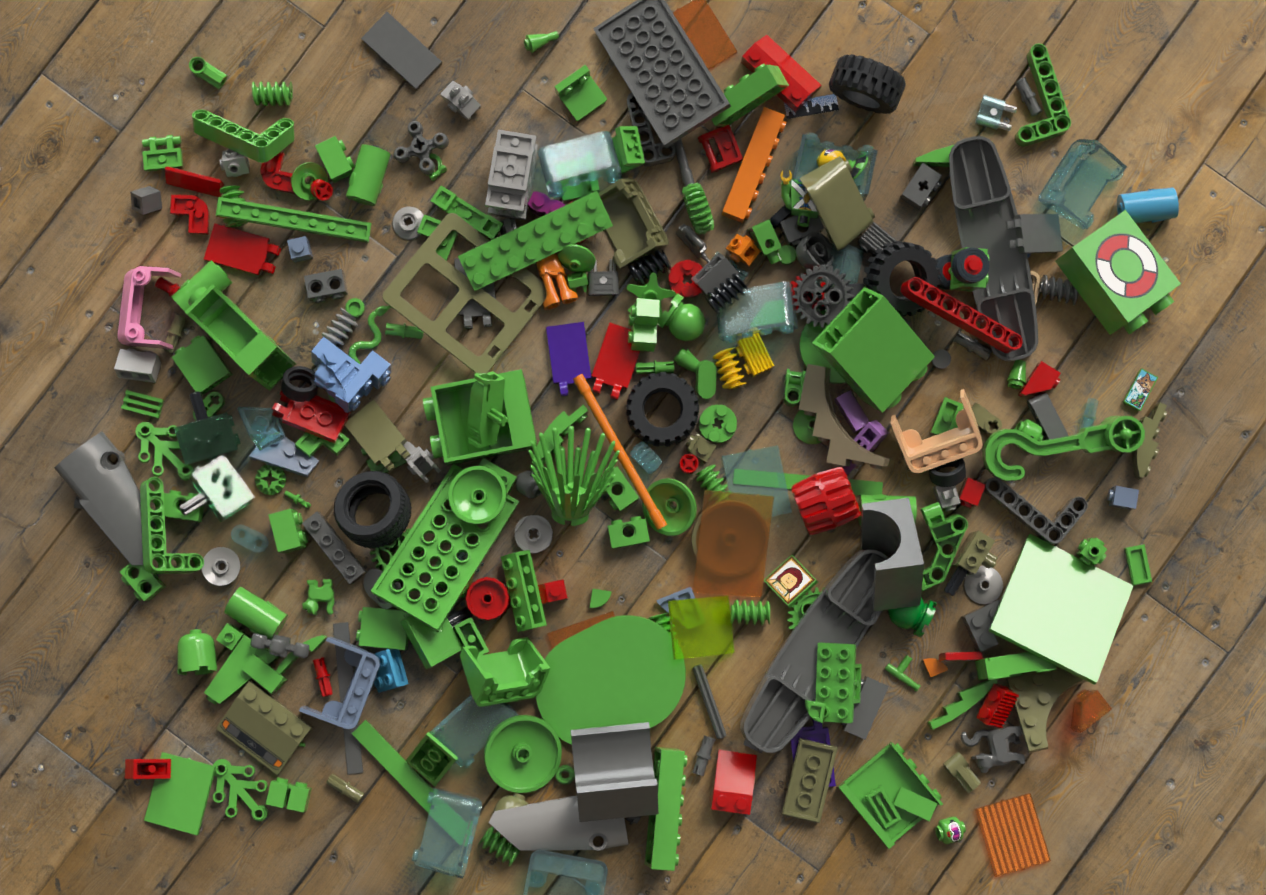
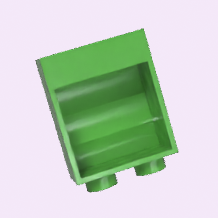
(451, 410)

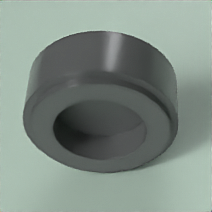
(941, 360)

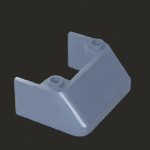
(349, 712)

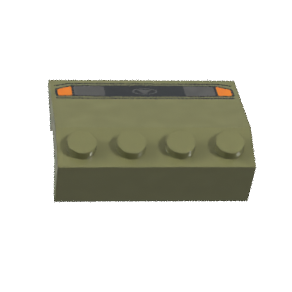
(264, 727)

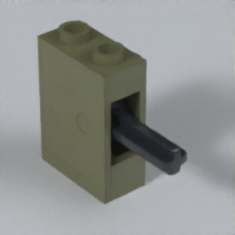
(969, 559)

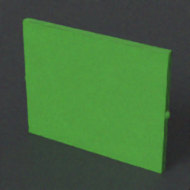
(183, 797)

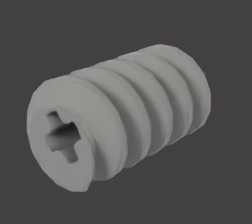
(340, 328)

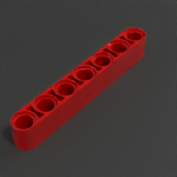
(952, 315)

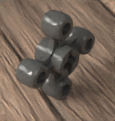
(414, 149)
(280, 645)

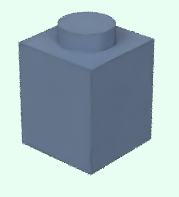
(300, 249)
(1123, 497)

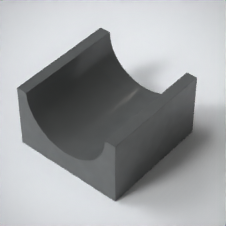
(892, 531)
(614, 772)

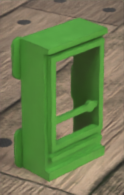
(1011, 666)

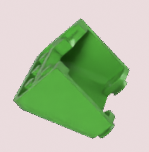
(505, 674)

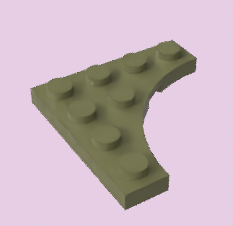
(1036, 697)

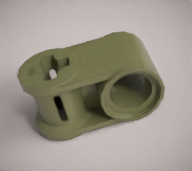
(984, 417)

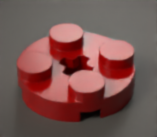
(676, 278)

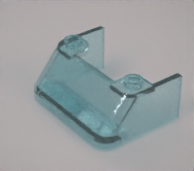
(566, 865)

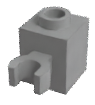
(947, 497)

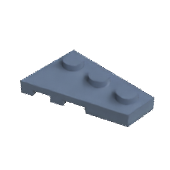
(286, 456)

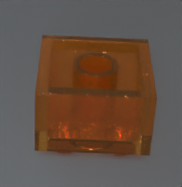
(1088, 709)

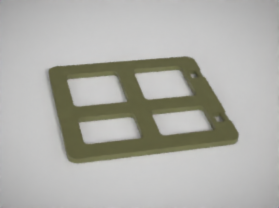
(436, 329)

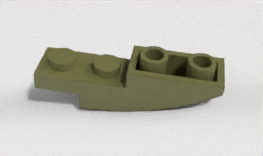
(1148, 449)

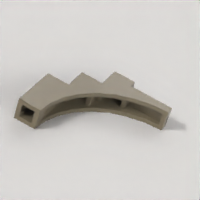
(842, 448)

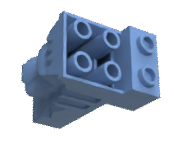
(345, 377)

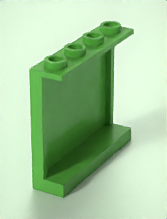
(892, 772)

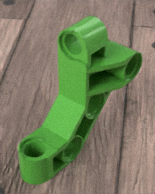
(942, 533)

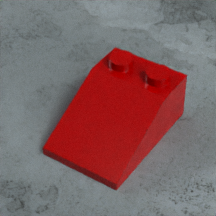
(734, 782)

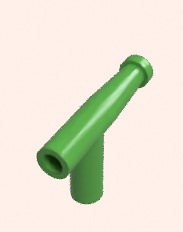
(898, 672)

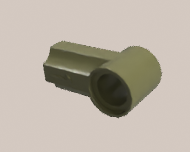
(958, 768)

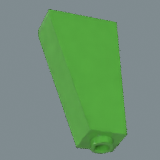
(231, 676)

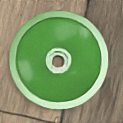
(464, 494)
(678, 518)

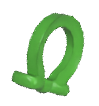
(441, 168)

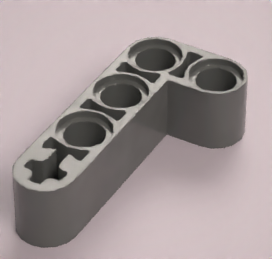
(645, 129)

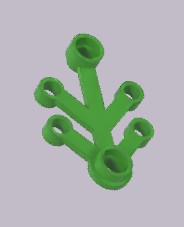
(161, 447)
(237, 788)

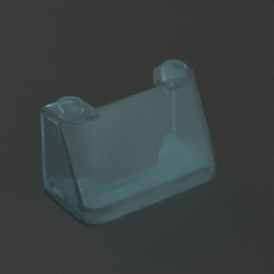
(1080, 181)
(469, 727)
(448, 832)

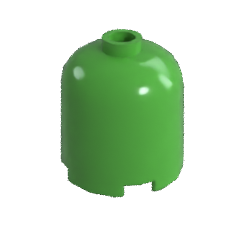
(196, 653)

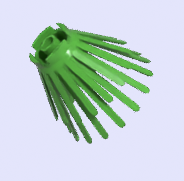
(570, 496)

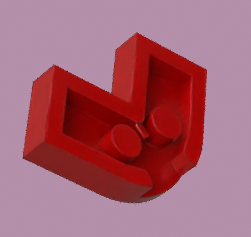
(273, 175)
(196, 209)

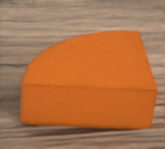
(934, 666)

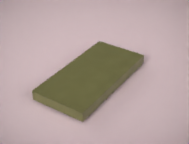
(809, 780)

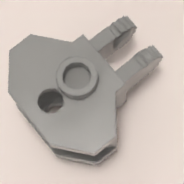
(460, 100)
(420, 461)

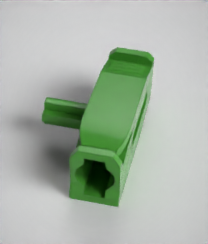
(486, 409)

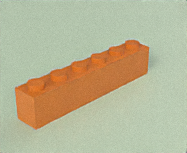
(753, 165)

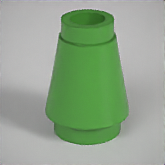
(686, 360)
(1017, 376)

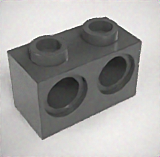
(326, 279)

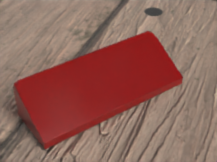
(193, 181)

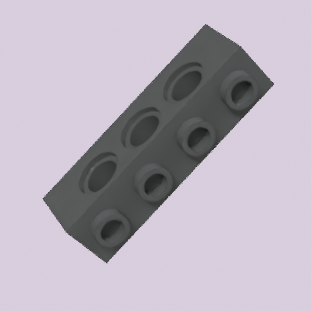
(334, 547)

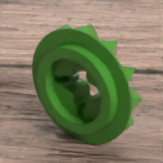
(276, 486)

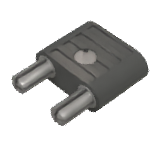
(603, 283)

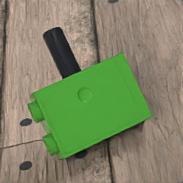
(433, 645)

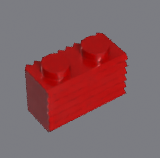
(997, 706)

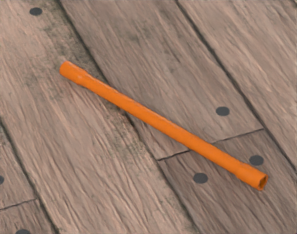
(654, 513)

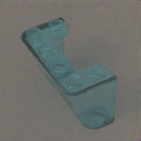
(579, 161)
(759, 311)

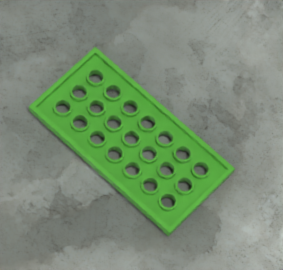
(415, 540)

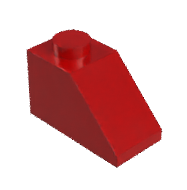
(1040, 380)
(552, 591)
(147, 768)

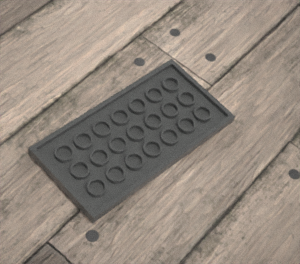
(662, 68)

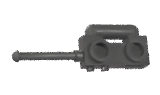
(692, 241)

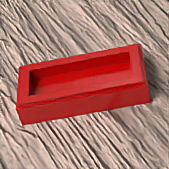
(960, 656)

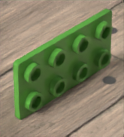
(838, 681)

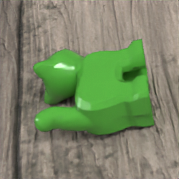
(322, 594)

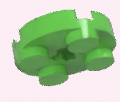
(728, 426)

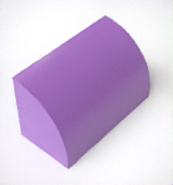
(852, 411)

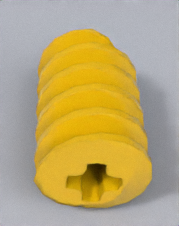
(728, 369)

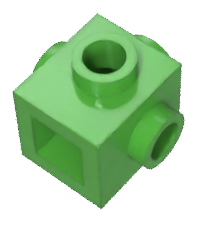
(1085, 551)

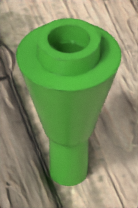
(536, 41)

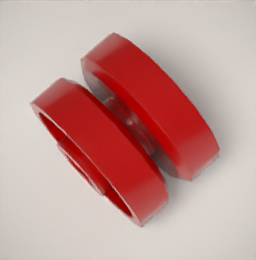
(499, 598)

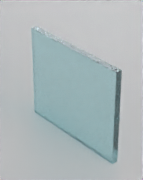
(759, 473)

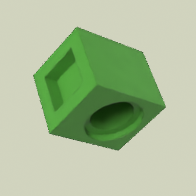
(230, 636)

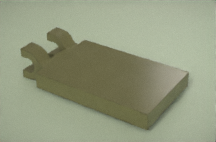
(377, 435)

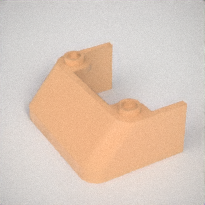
(941, 448)

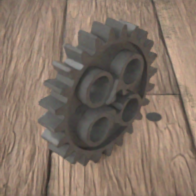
(811, 283)

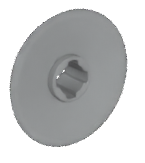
(398, 223)

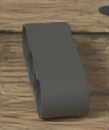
(1046, 416)

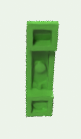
(480, 221)
(314, 644)

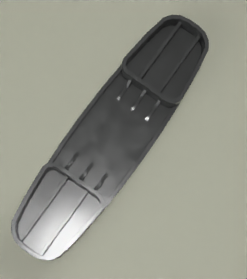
(982, 208)
(836, 616)

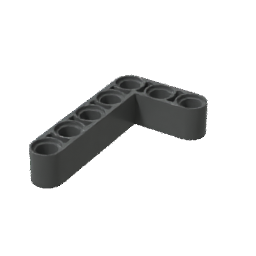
(1033, 513)

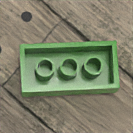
(751, 93)

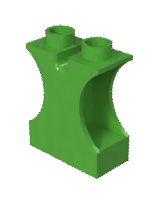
(239, 336)

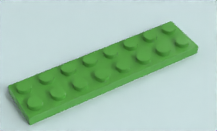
(535, 240)

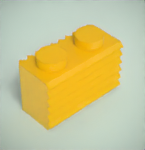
(755, 355)

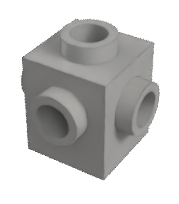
(234, 163)

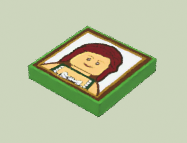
(790, 581)

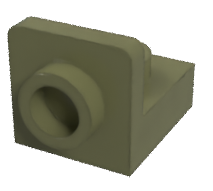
(700, 447)

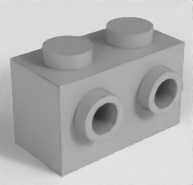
(137, 365)

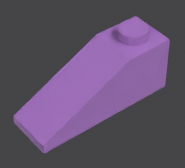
(868, 438)

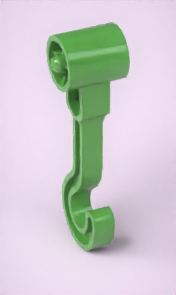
(1112, 434)

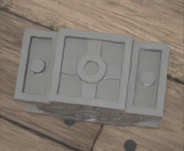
(511, 174)

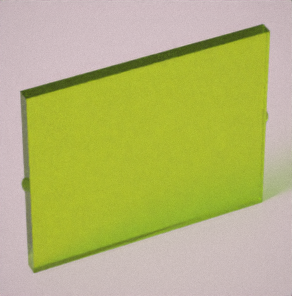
(700, 627)

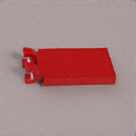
(240, 250)
(615, 361)
(315, 416)

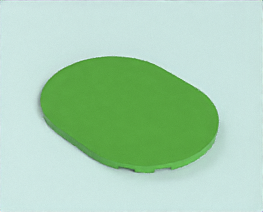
(612, 677)

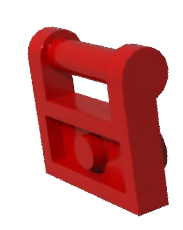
(726, 145)

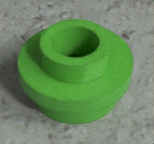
(565, 781)

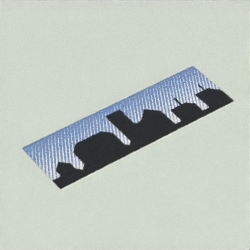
(814, 106)

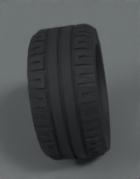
(358, 489)

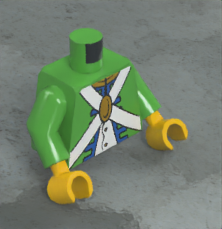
(797, 200)

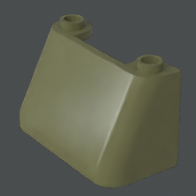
(838, 202)
(635, 225)

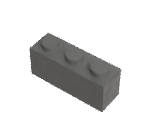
(865, 712)

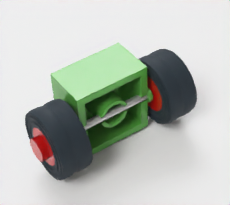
(964, 269)

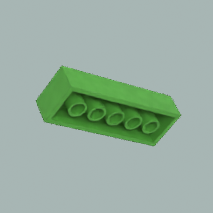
(663, 827)

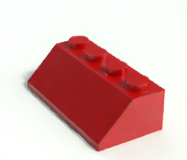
(801, 83)

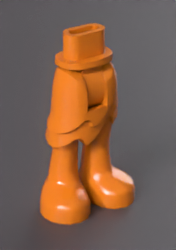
(549, 269)

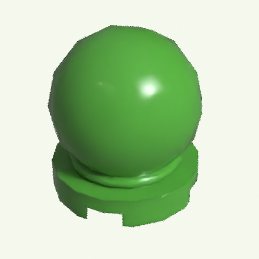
(684, 320)

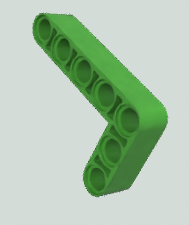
(1047, 99)
(244, 141)
(159, 535)

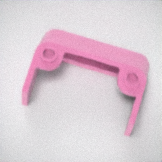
(129, 329)

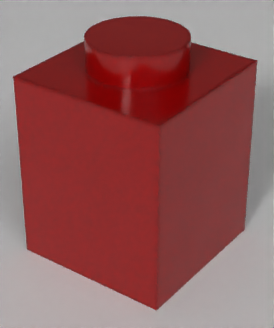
(971, 493)

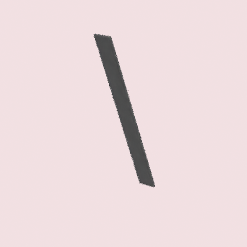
(345, 675)

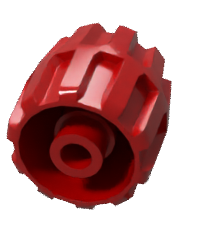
(825, 500)

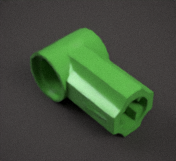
(208, 73)

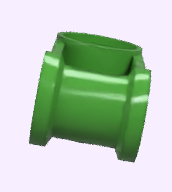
(793, 384)

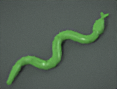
(374, 328)

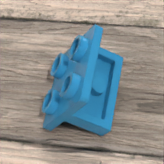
(391, 671)

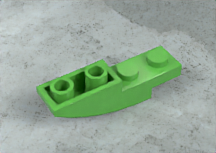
(562, 424)

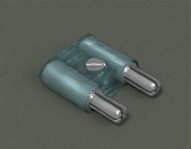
(991, 112)

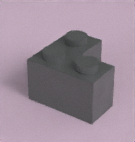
(978, 624)

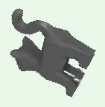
(999, 747)

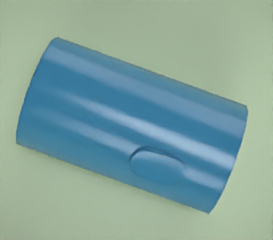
(1149, 205)

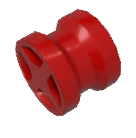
(325, 191)
(688, 461)

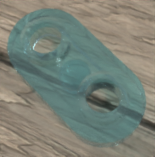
(250, 538)

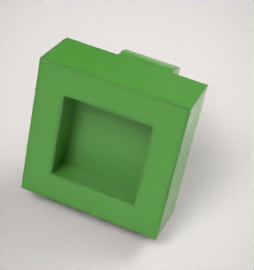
(576, 280)

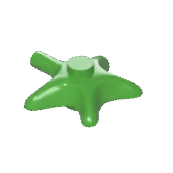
(651, 291)

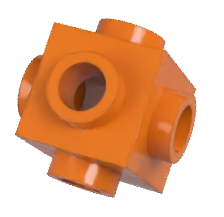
(742, 249)

